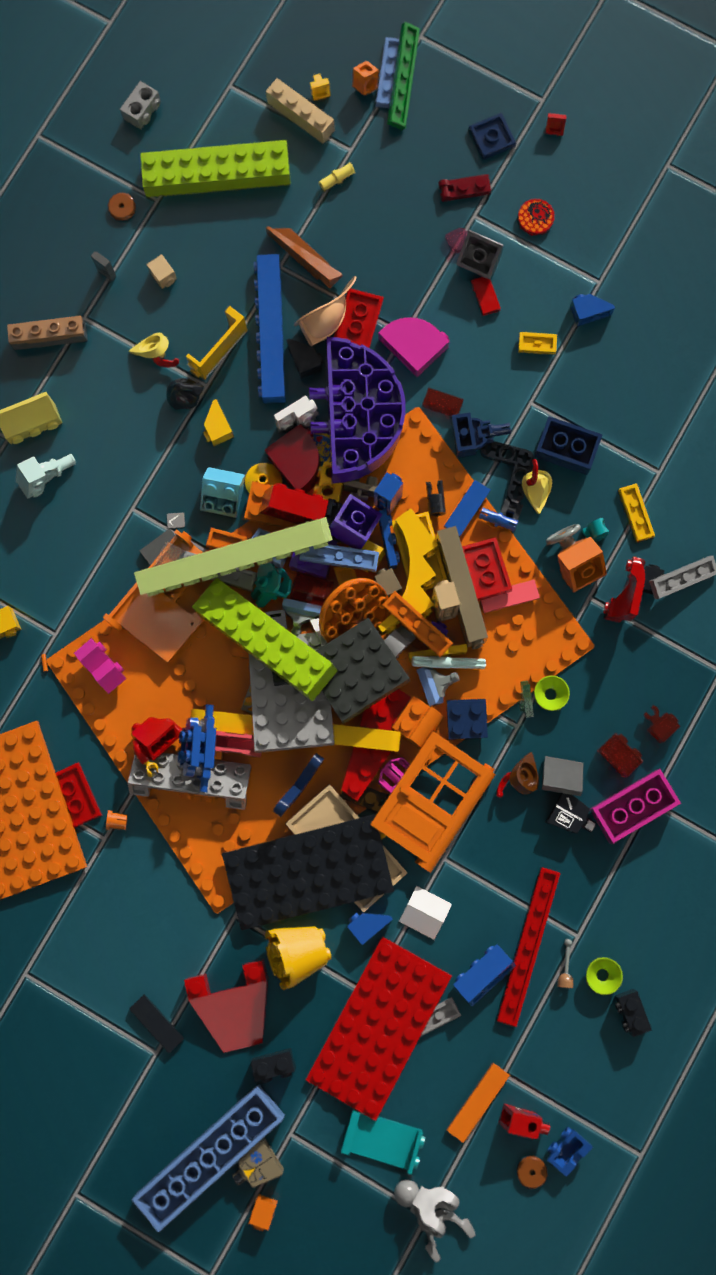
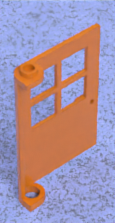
(157, 618)
(419, 822)

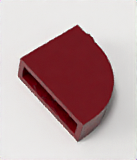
(296, 458)

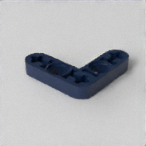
(299, 786)

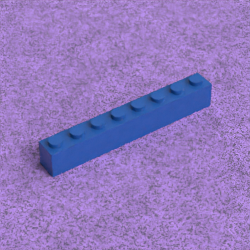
(271, 328)

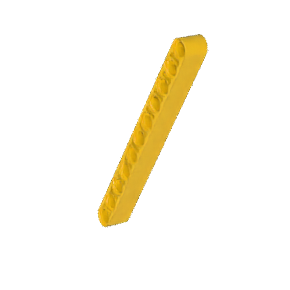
(343, 734)

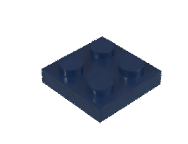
(467, 719)

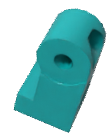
(596, 530)

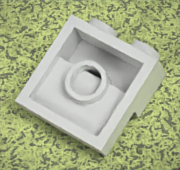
(299, 412)

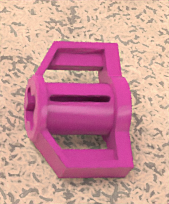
(392, 773)

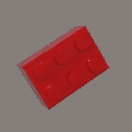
(292, 504)

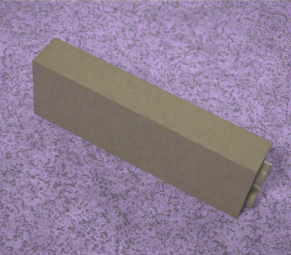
(457, 571)

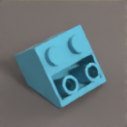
(221, 492)

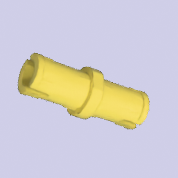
(336, 177)

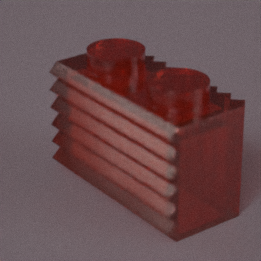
(311, 589)
(620, 755)

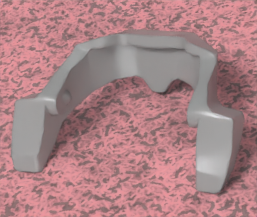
(447, 1215)

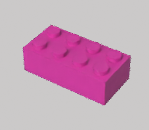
(635, 806)

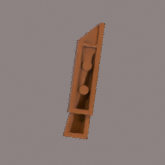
(305, 255)

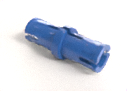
(498, 519)

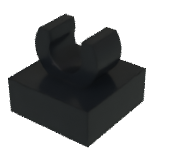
(511, 509)

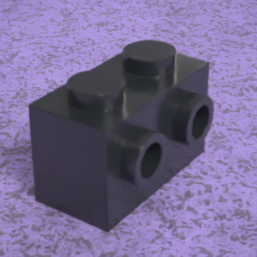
(633, 1013)
(273, 1065)

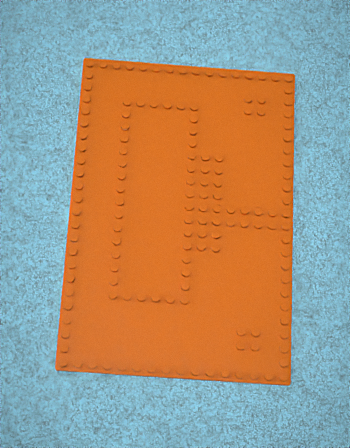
(521, 645)

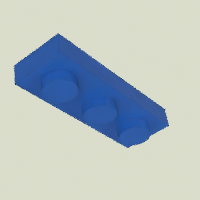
(388, 540)

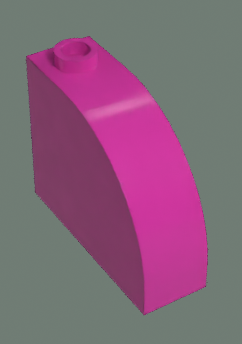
(414, 342)

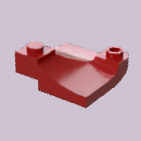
(628, 601)

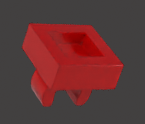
(555, 124)

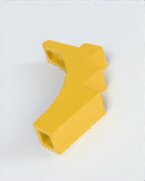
(419, 546)

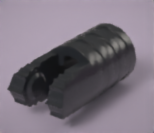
(436, 502)

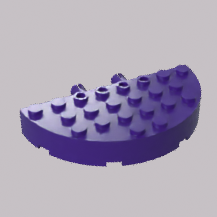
(363, 409)

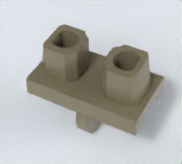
(361, 490)

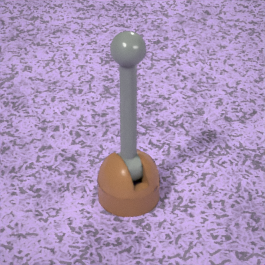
(566, 980)

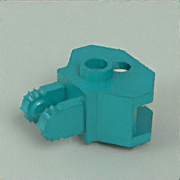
(269, 584)

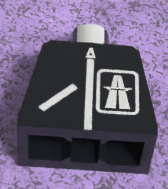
(570, 814)

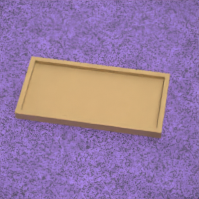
(331, 809)

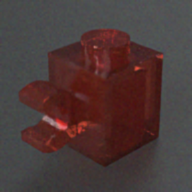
(662, 726)

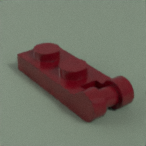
(465, 187)

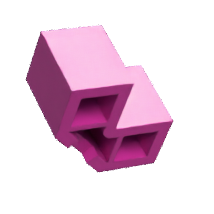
(99, 664)

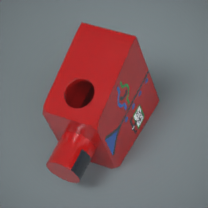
(522, 1122)

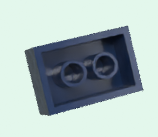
(568, 445)

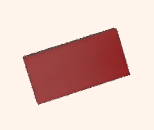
(485, 295)

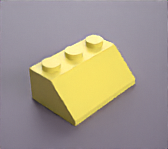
(29, 418)

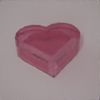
(456, 239)

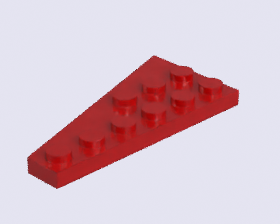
(367, 761)

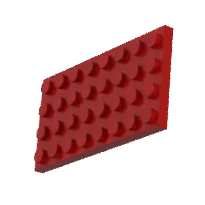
(378, 1028)

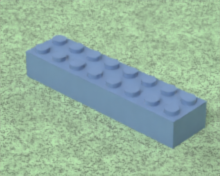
(208, 1157)

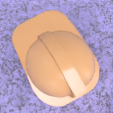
(324, 320)

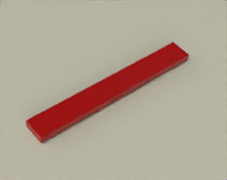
(528, 947)

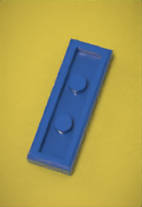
(468, 507)

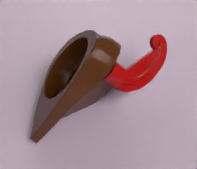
(522, 777)

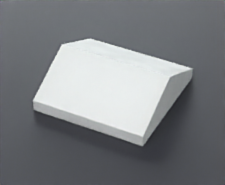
(425, 912)

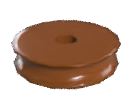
(121, 213)
(523, 1172)

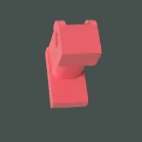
(235, 743)

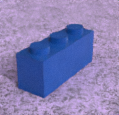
(388, 492)
(484, 974)

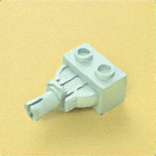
(34, 476)

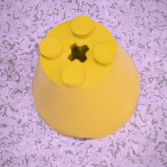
(296, 953)

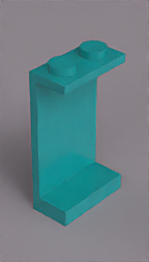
(383, 1141)

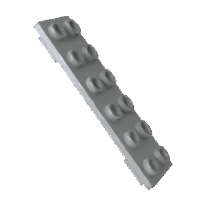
(227, 779)

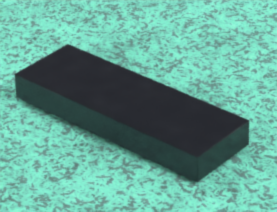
(156, 1023)

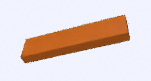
(417, 624)
(478, 1102)

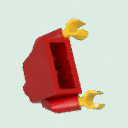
(152, 739)

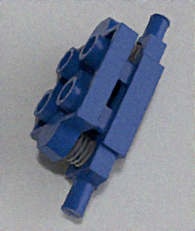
(198, 747)

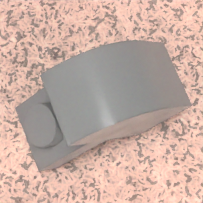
(399, 640)

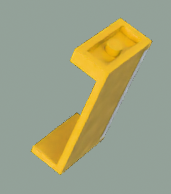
(222, 347)

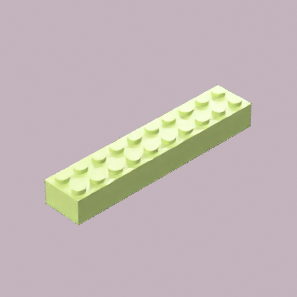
(237, 555)

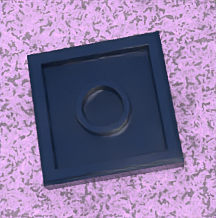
(492, 136)

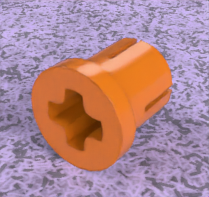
(116, 820)

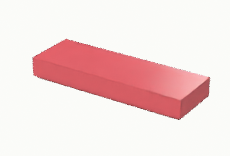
(520, 594)

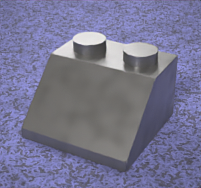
(480, 254)

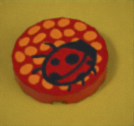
(536, 217)

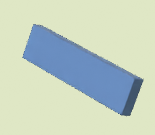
(387, 72)
(342, 557)

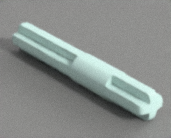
(448, 662)

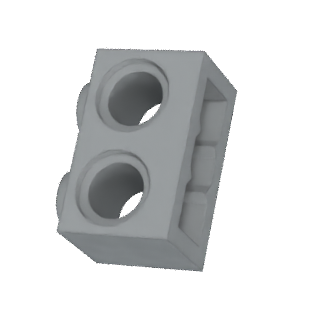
(136, 103)

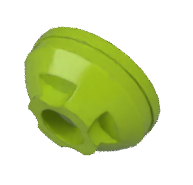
(559, 686)
(614, 978)

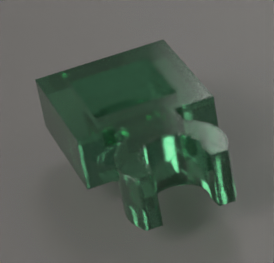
(526, 703)

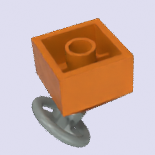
(580, 560)

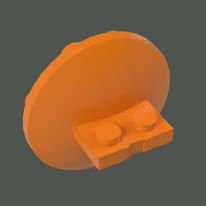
(350, 605)

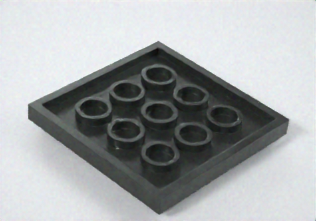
(364, 670)

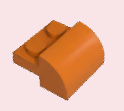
(417, 722)

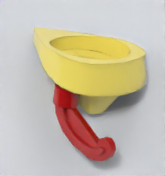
(154, 348)
(537, 487)

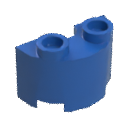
(568, 1151)

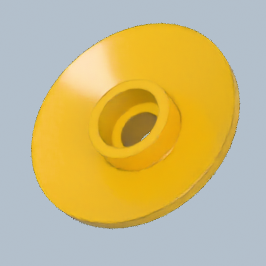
(262, 470)

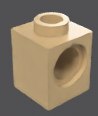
(162, 271)

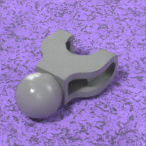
(424, 1203)

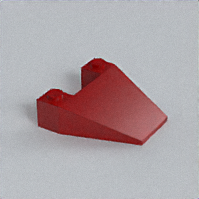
(235, 1014)

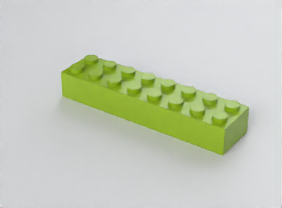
(215, 168)
(265, 639)

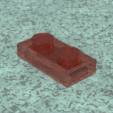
(442, 402)

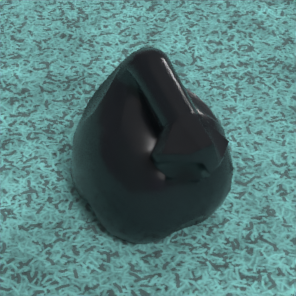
(183, 393)

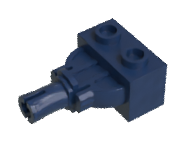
(473, 433)

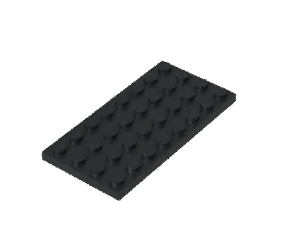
(307, 872)

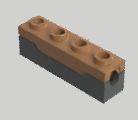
(47, 332)

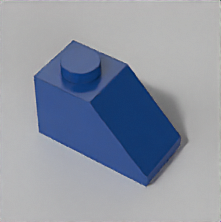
(589, 308)
(367, 925)

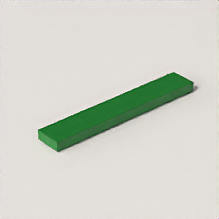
(403, 76)

